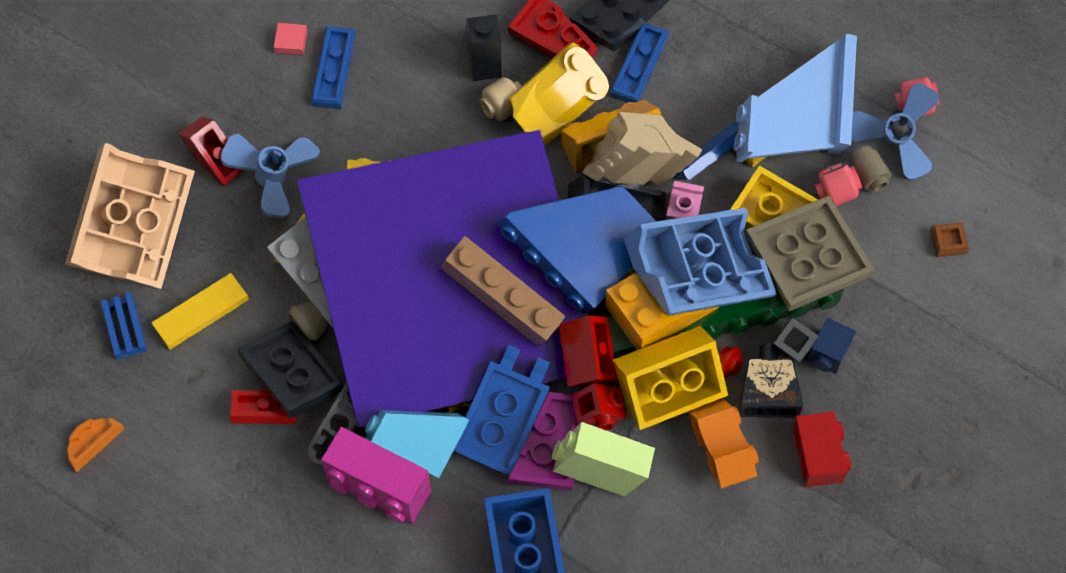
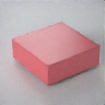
(290, 39)

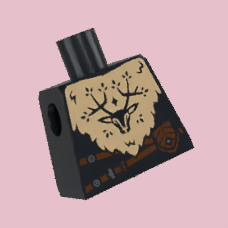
(770, 386)

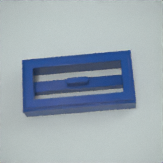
(117, 303)

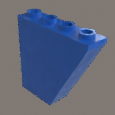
(578, 241)

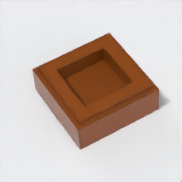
(949, 239)

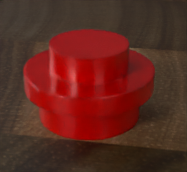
(730, 360)

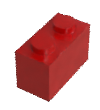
(587, 351)
(820, 449)

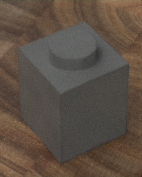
(795, 339)

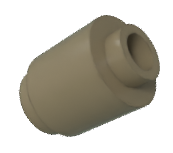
(870, 169)

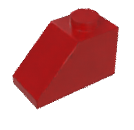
(206, 144)

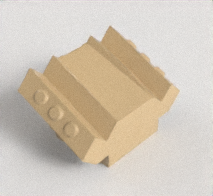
(640, 151)

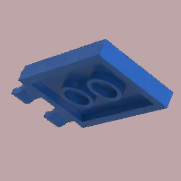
(503, 413)

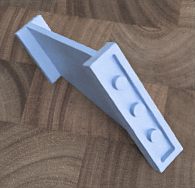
(804, 109)

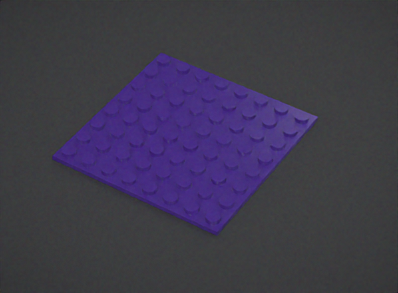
(379, 243)

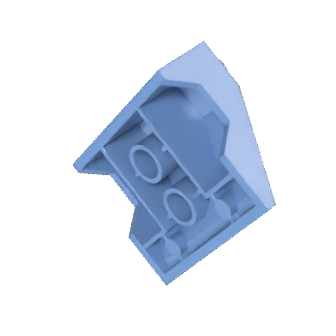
(698, 262)

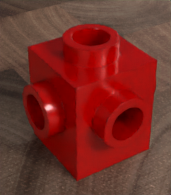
(599, 406)

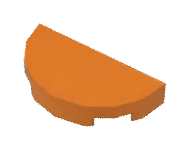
(90, 439)

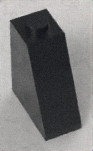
(484, 47)

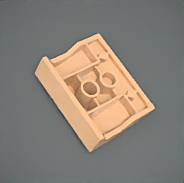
(129, 217)

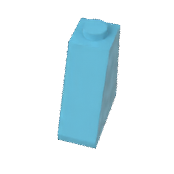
(418, 436)

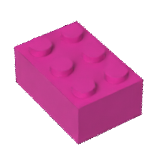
(376, 476)

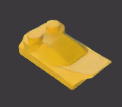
(559, 93)
(769, 197)

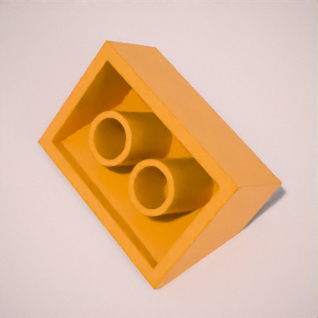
(581, 138)

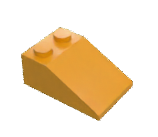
(641, 314)

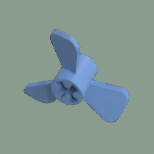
(868, 127)
(242, 155)

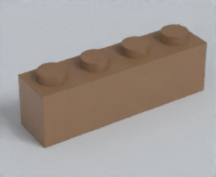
(502, 291)

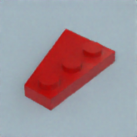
(548, 29)

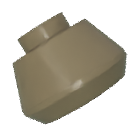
(308, 320)

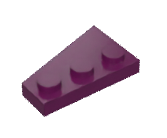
(535, 460)

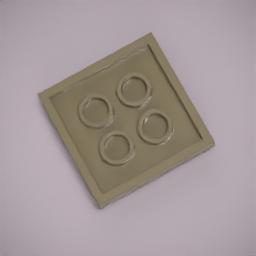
(809, 253)

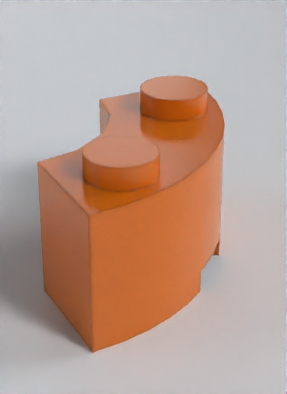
(725, 447)

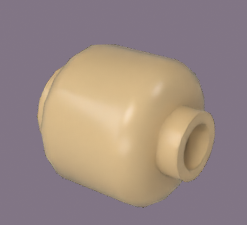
(495, 99)

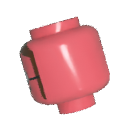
(839, 183)

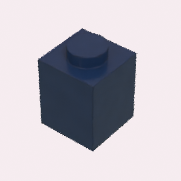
(831, 346)

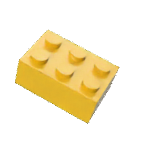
(670, 377)

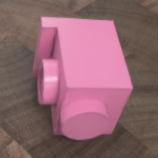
(684, 200)

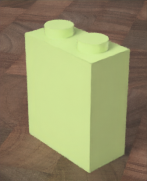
(603, 459)

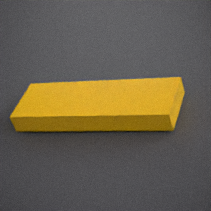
(200, 311)

